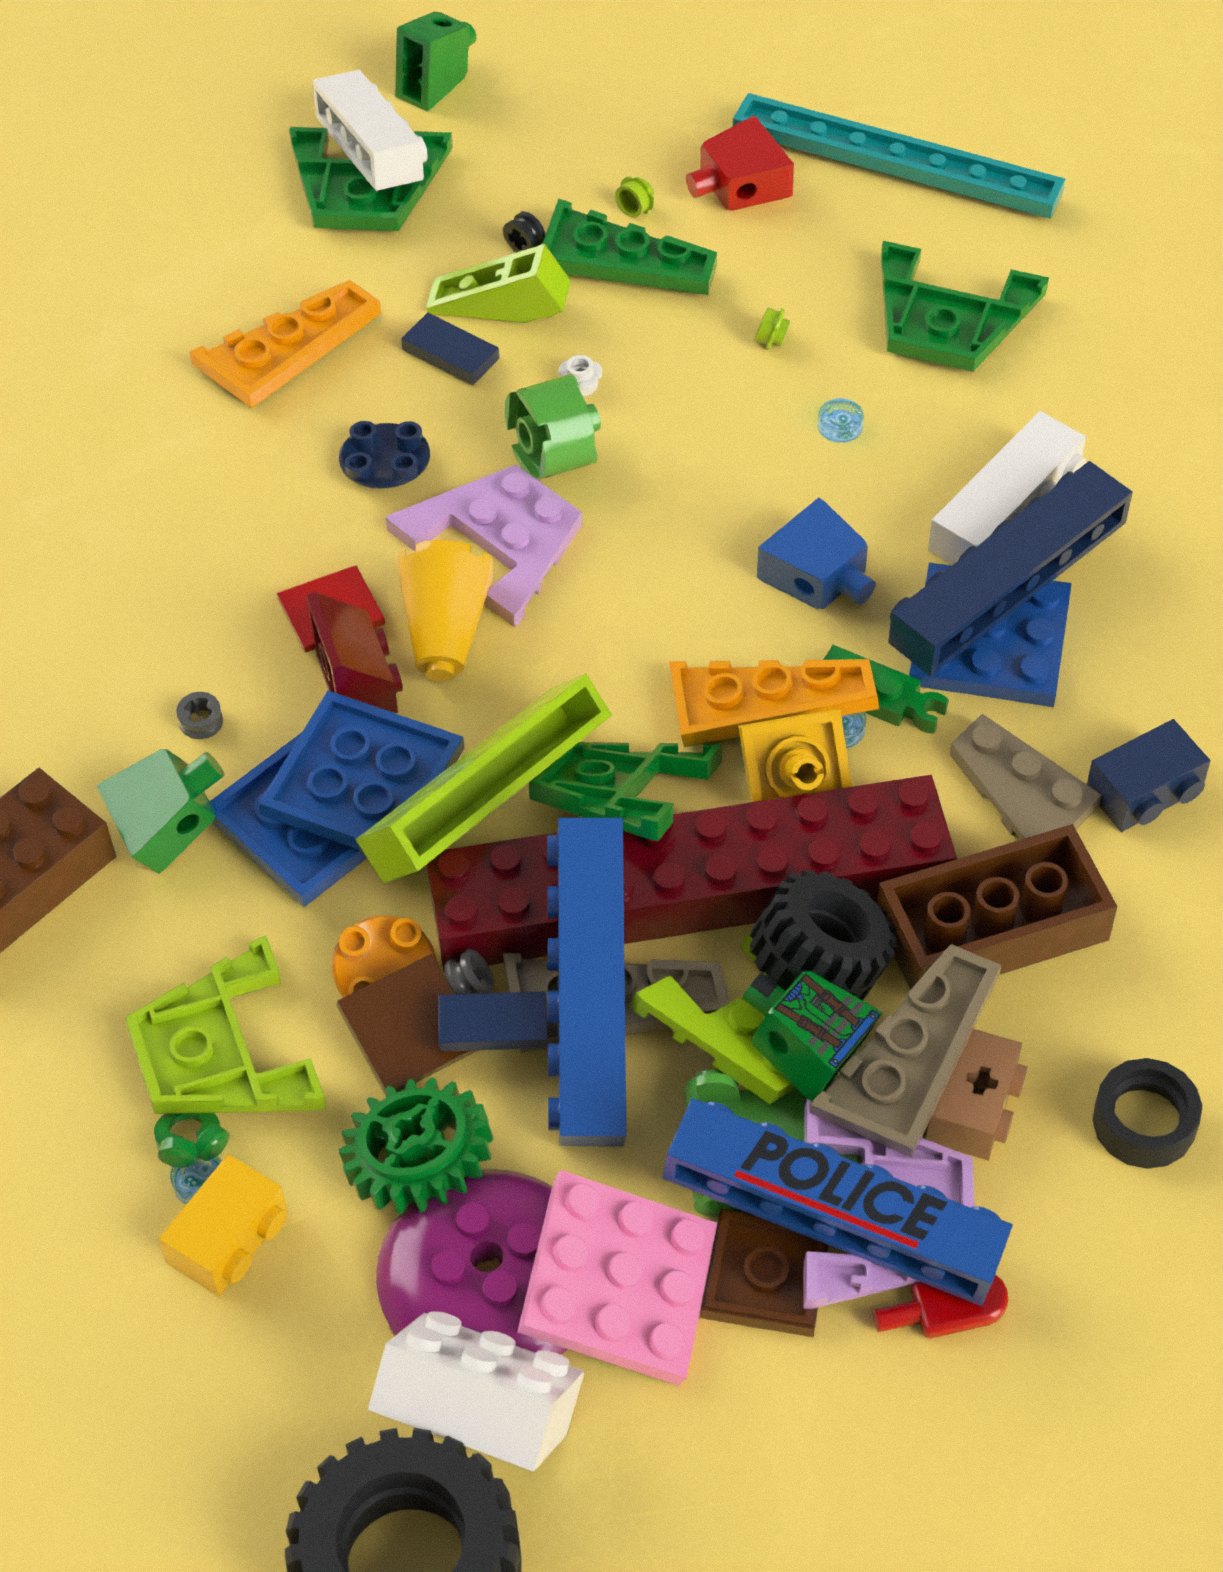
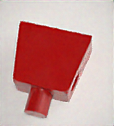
(743, 167)

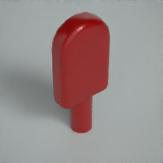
(943, 1312)

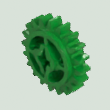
(419, 1156)

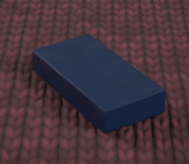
(450, 348)
(492, 1021)

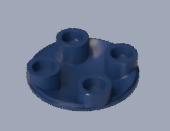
(384, 454)

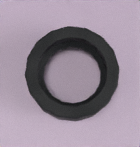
(1153, 1077)

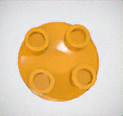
(375, 950)

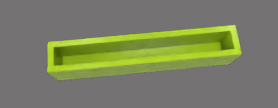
(483, 779)

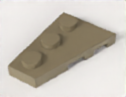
(1020, 781)

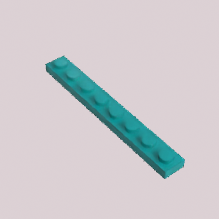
(905, 156)

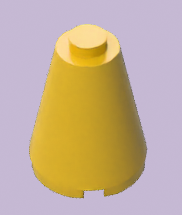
(443, 603)

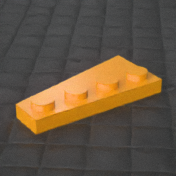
(287, 343)
(722, 697)

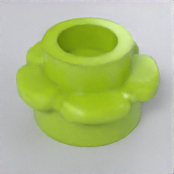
(635, 196)
(772, 328)

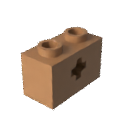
(975, 1121)

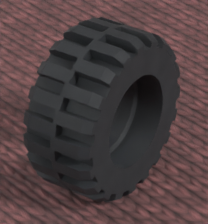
(398, 1477)

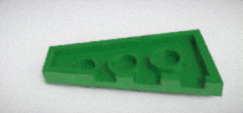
(606, 251)

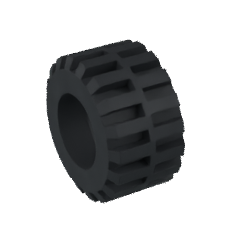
(823, 929)

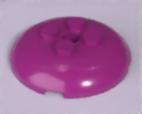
(432, 1256)

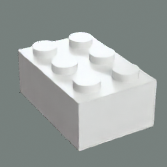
(477, 1389)

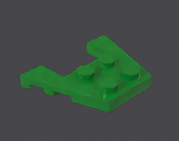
(341, 194)
(948, 323)
(607, 778)

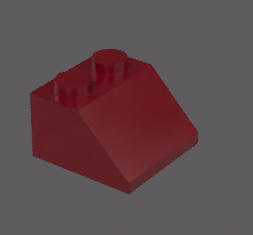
(353, 653)

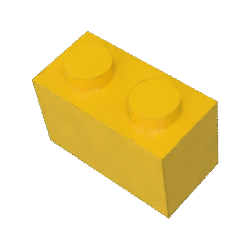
(224, 1225)

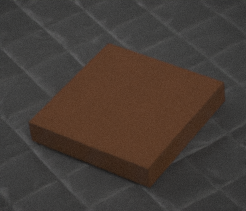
(399, 1024)
(758, 1275)

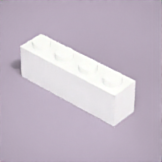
(369, 130)
(1007, 483)

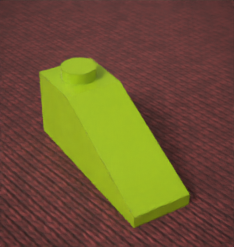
(503, 289)

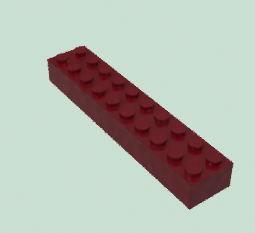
(702, 873)

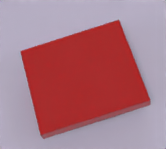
(343, 585)

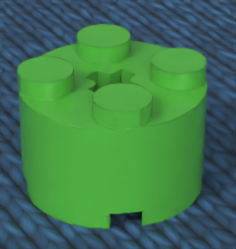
(552, 427)

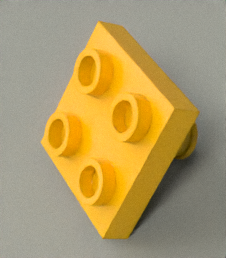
(795, 755)

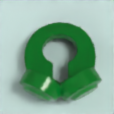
(181, 1152)

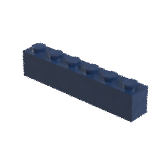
(1008, 567)

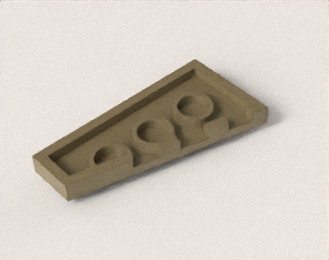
(699, 979)
(905, 1067)

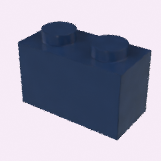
(1149, 775)

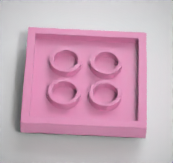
(618, 1278)

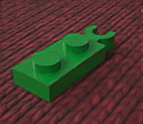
(898, 695)

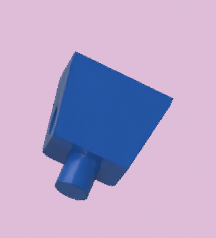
(816, 558)

